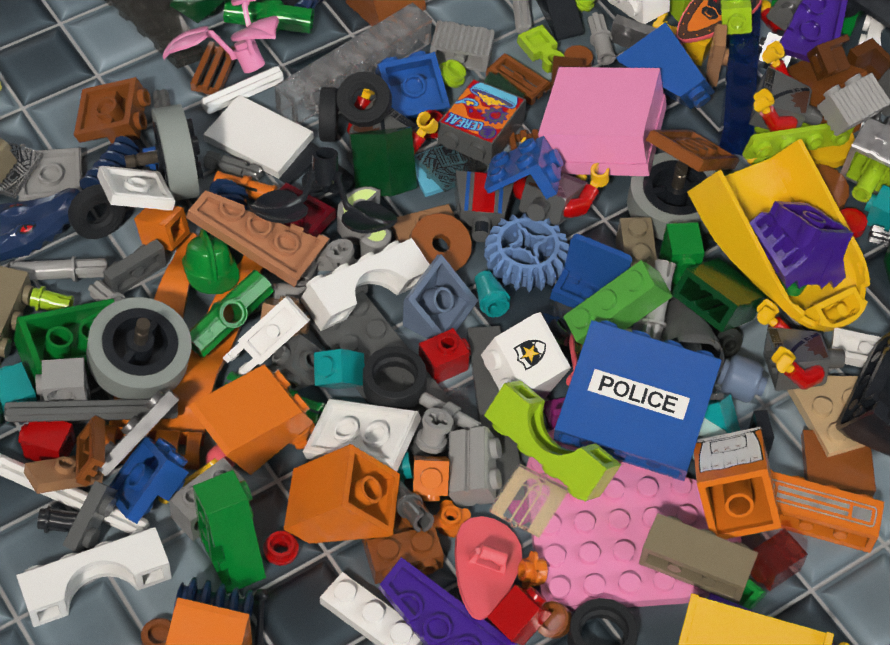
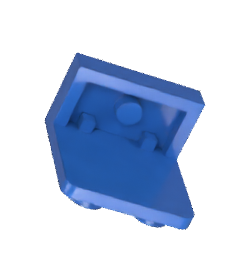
(529, 158)
(587, 270)

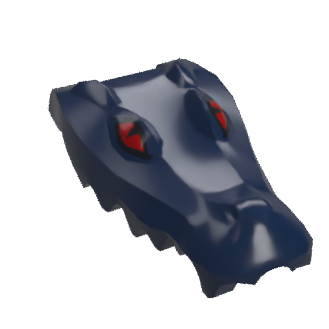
(32, 222)

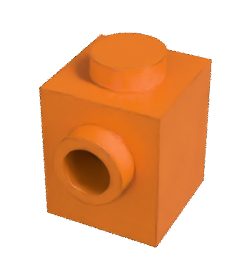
(164, 225)
(431, 477)

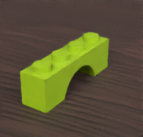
(519, 415)

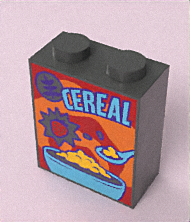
(481, 121)

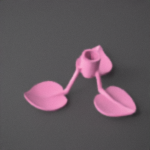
(246, 46)

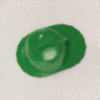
(210, 265)

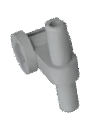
(332, 257)
(439, 421)

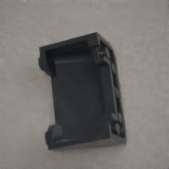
(868, 406)

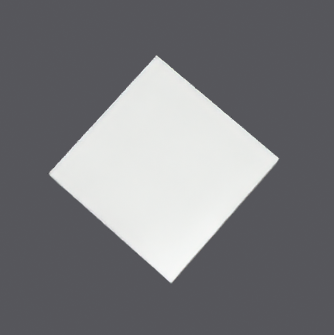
(135, 188)

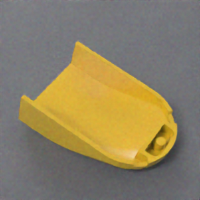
(734, 200)

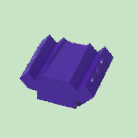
(803, 244)

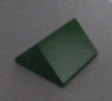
(384, 160)

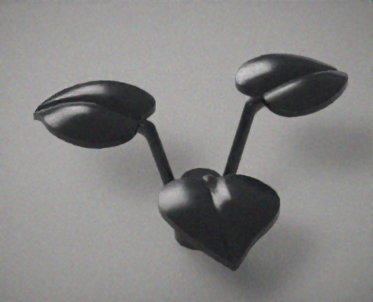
(324, 177)

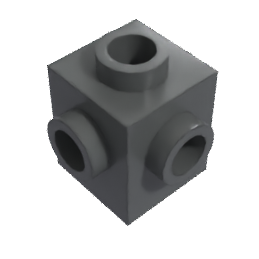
(296, 362)

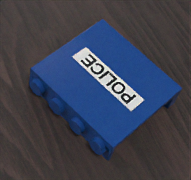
(638, 398)

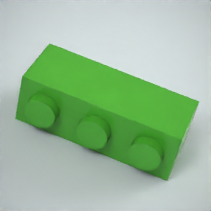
(620, 301)

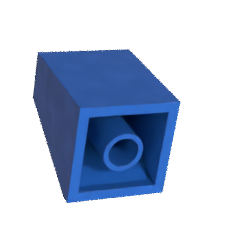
(679, 72)

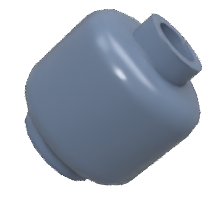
(742, 378)

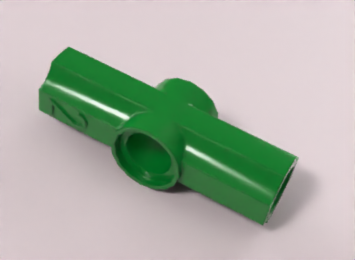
(290, 17)
(243, 299)

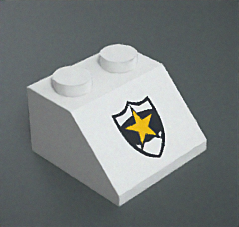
(527, 354)

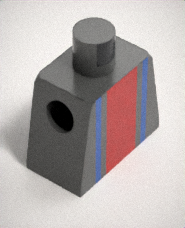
(476, 207)

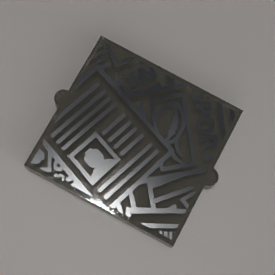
(441, 165)

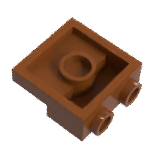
(112, 111)
(417, 548)

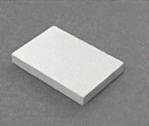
(258, 136)
(371, 428)

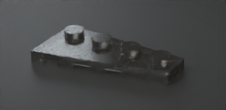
(160, 25)

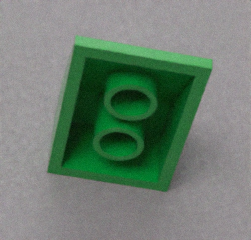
(55, 335)

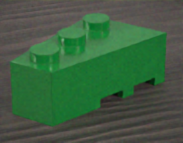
(229, 530)

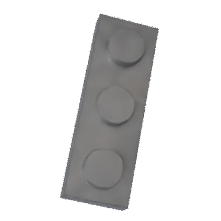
(137, 429)

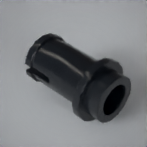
(55, 519)

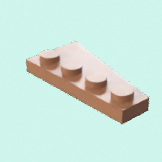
(272, 245)

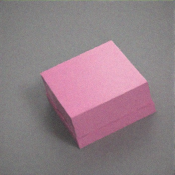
(604, 119)

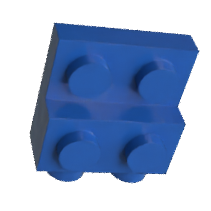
(414, 83)
(148, 472)

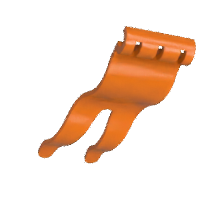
(200, 373)

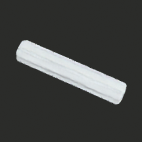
(245, 88)

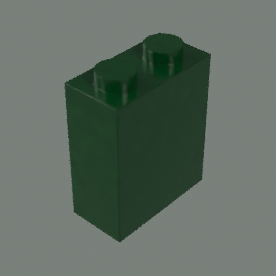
(719, 294)

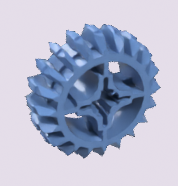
(521, 260)

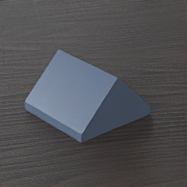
(437, 301)

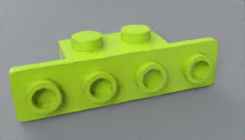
(814, 136)

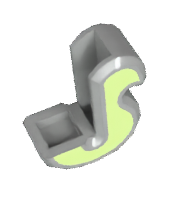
(368, 242)

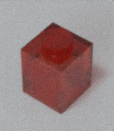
(778, 559)

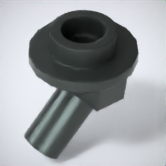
(730, 341)

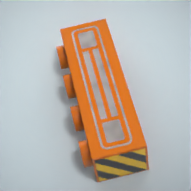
(827, 512)

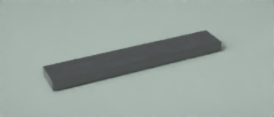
(485, 393)

